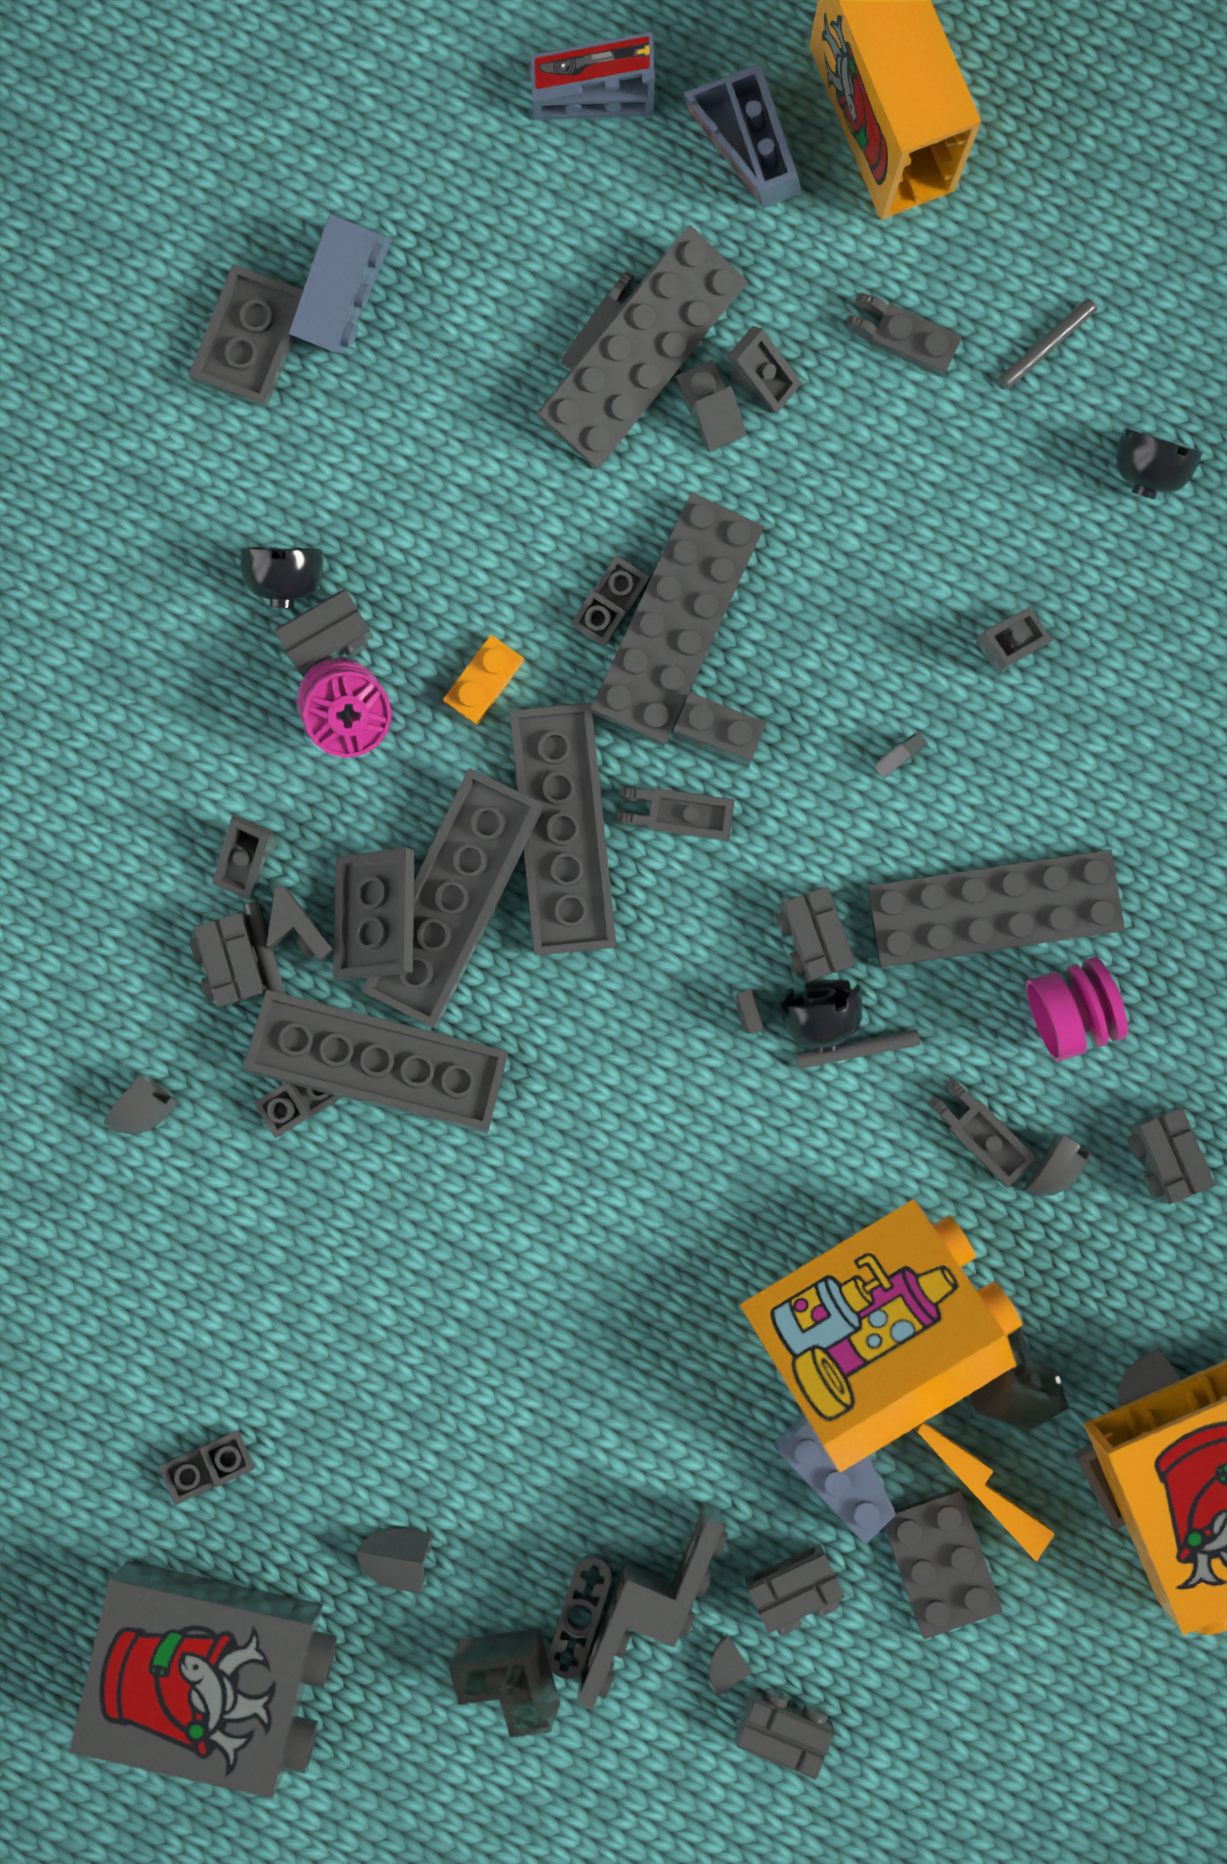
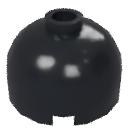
(1154, 463)
(281, 573)
(823, 1014)

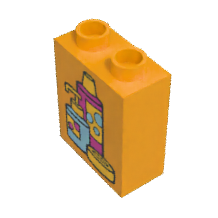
(884, 1331)

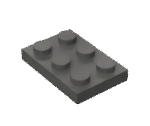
(247, 336)
(374, 914)
(942, 1564)

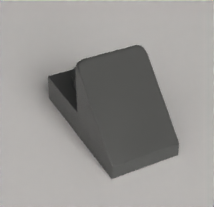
(763, 370)
(711, 405)
(1013, 640)
(243, 857)
(290, 917)

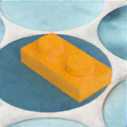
(483, 680)

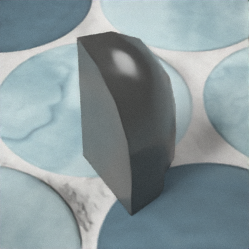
(140, 1107)
(1058, 1167)
(1146, 1377)
(396, 1558)

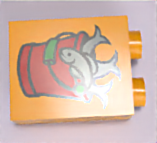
(896, 97)
(1171, 1488)

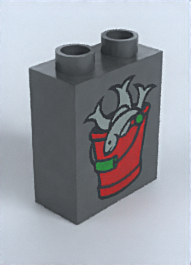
(202, 1680)

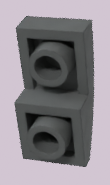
(610, 600)
(291, 1106)
(206, 1467)

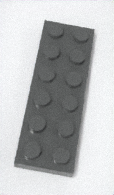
(641, 347)
(677, 619)
(568, 844)
(458, 893)
(995, 908)
(376, 1061)

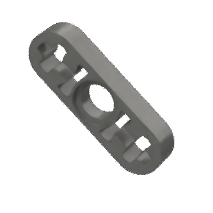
(559, 1642)

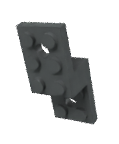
(652, 1605)

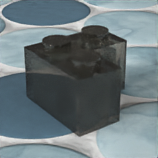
(1023, 1394)
(511, 1670)

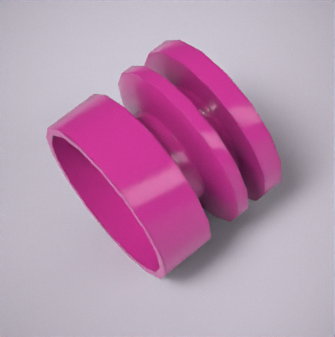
(326, 692)
(1086, 1005)

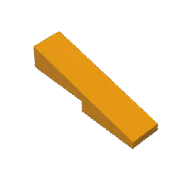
(1024, 1527)

